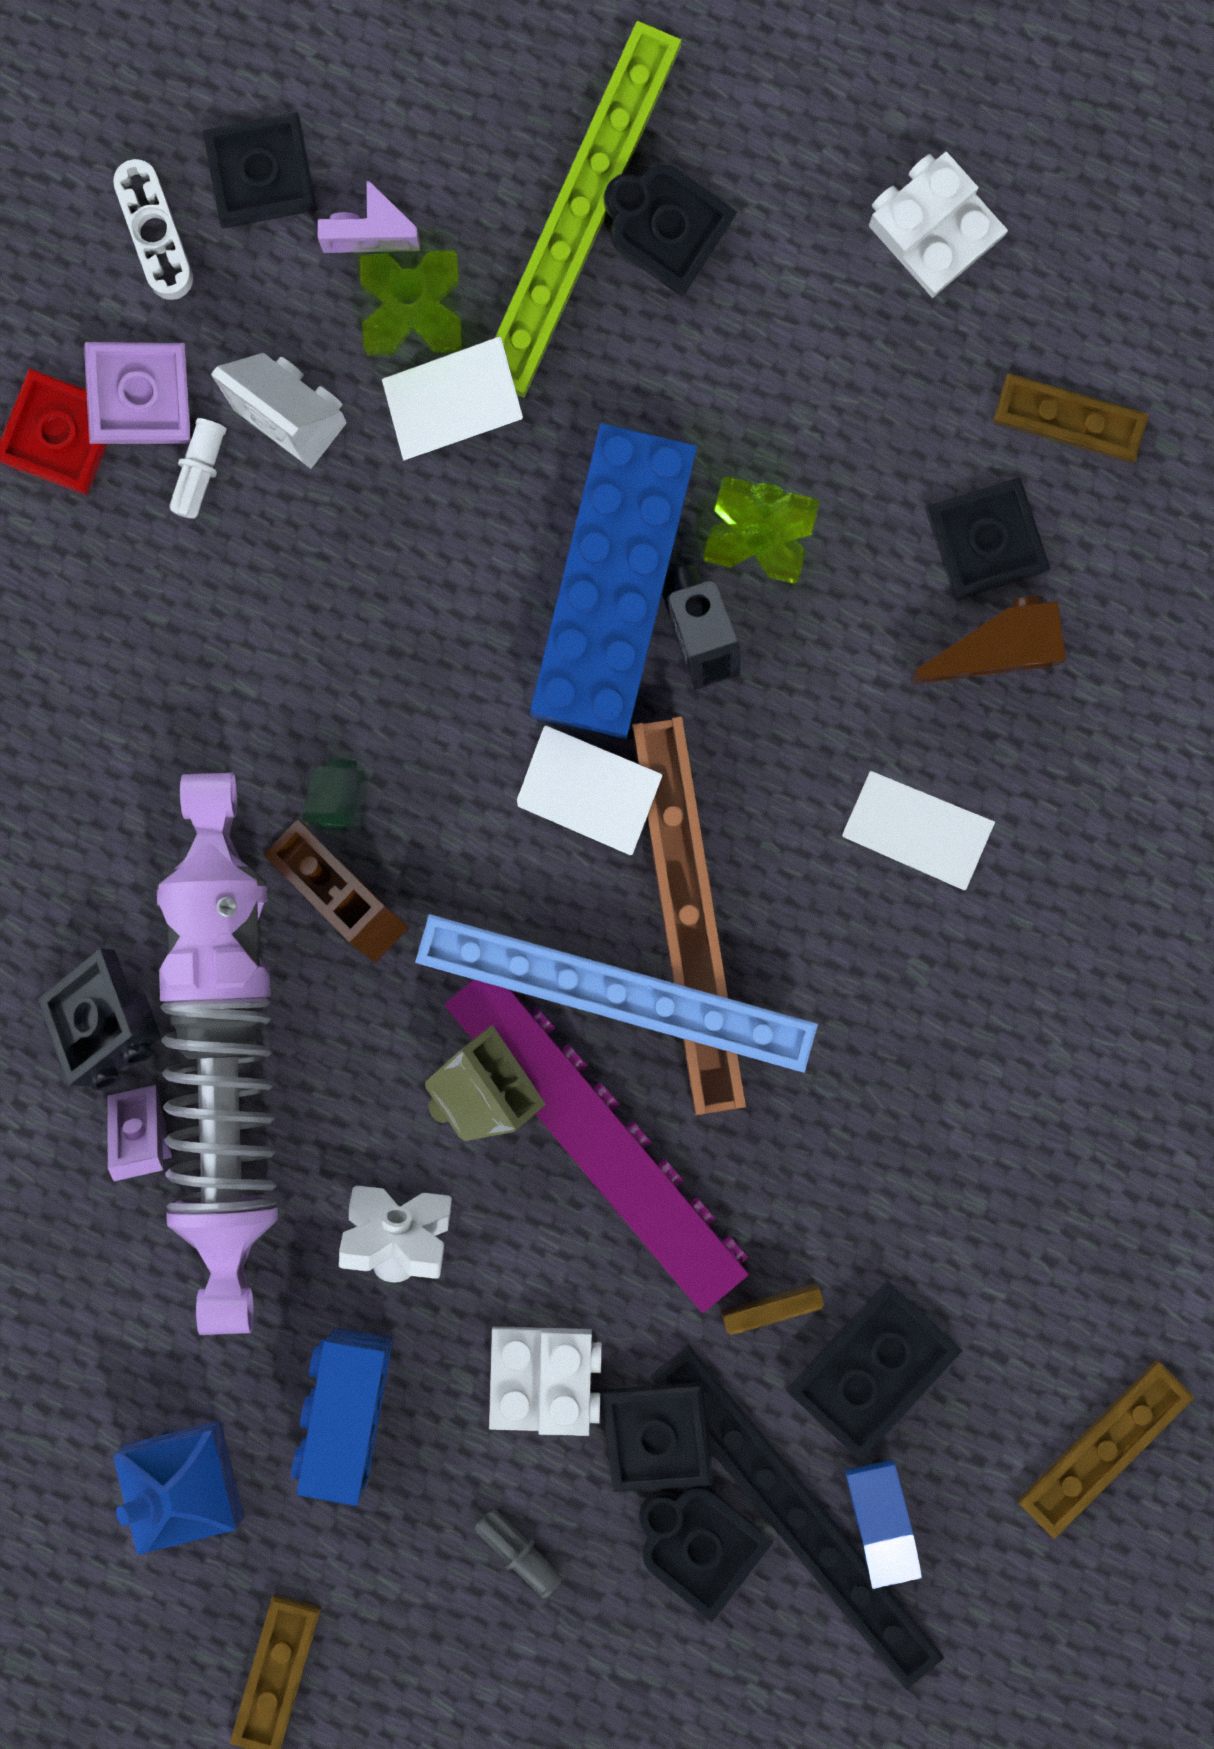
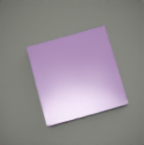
(136, 393)

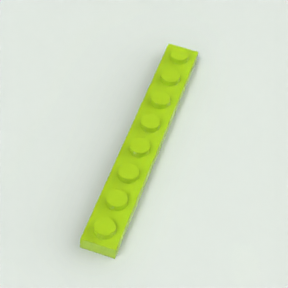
(580, 203)

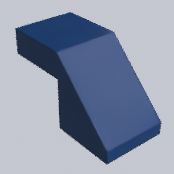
(883, 1524)

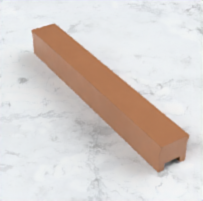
(687, 904)

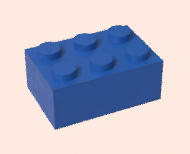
(342, 1416)

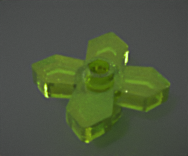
(394, 321)
(762, 524)

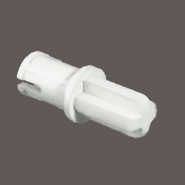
(197, 468)

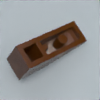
(1012, 641)
(336, 892)

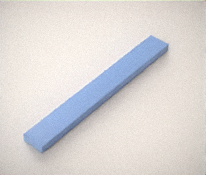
(616, 993)

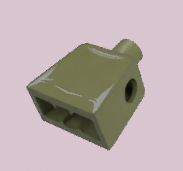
(483, 1090)

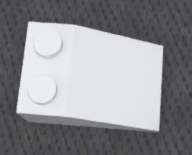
(282, 405)

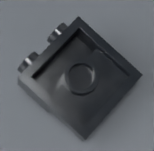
(98, 1022)

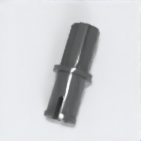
(519, 1553)

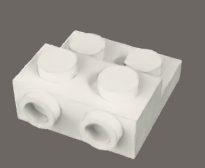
(936, 222)
(543, 1380)

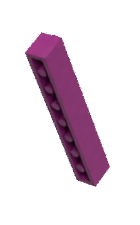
(606, 1148)

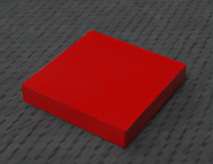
(51, 434)

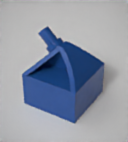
(177, 1488)

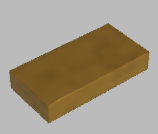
(772, 1309)

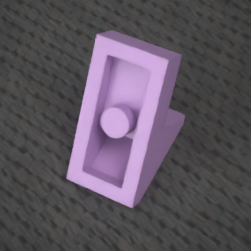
(382, 231)
(136, 1133)

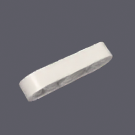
(129, 201)

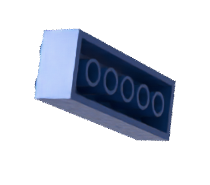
(613, 582)

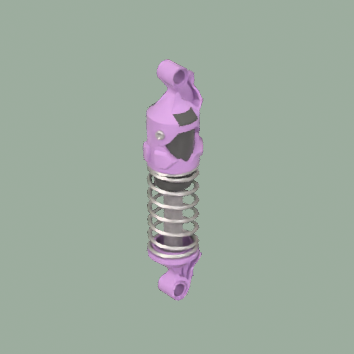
(215, 1000)

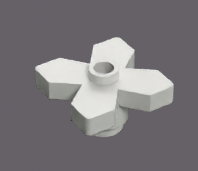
(395, 1238)

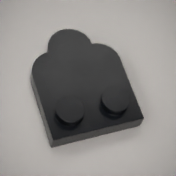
(665, 223)
(700, 1546)

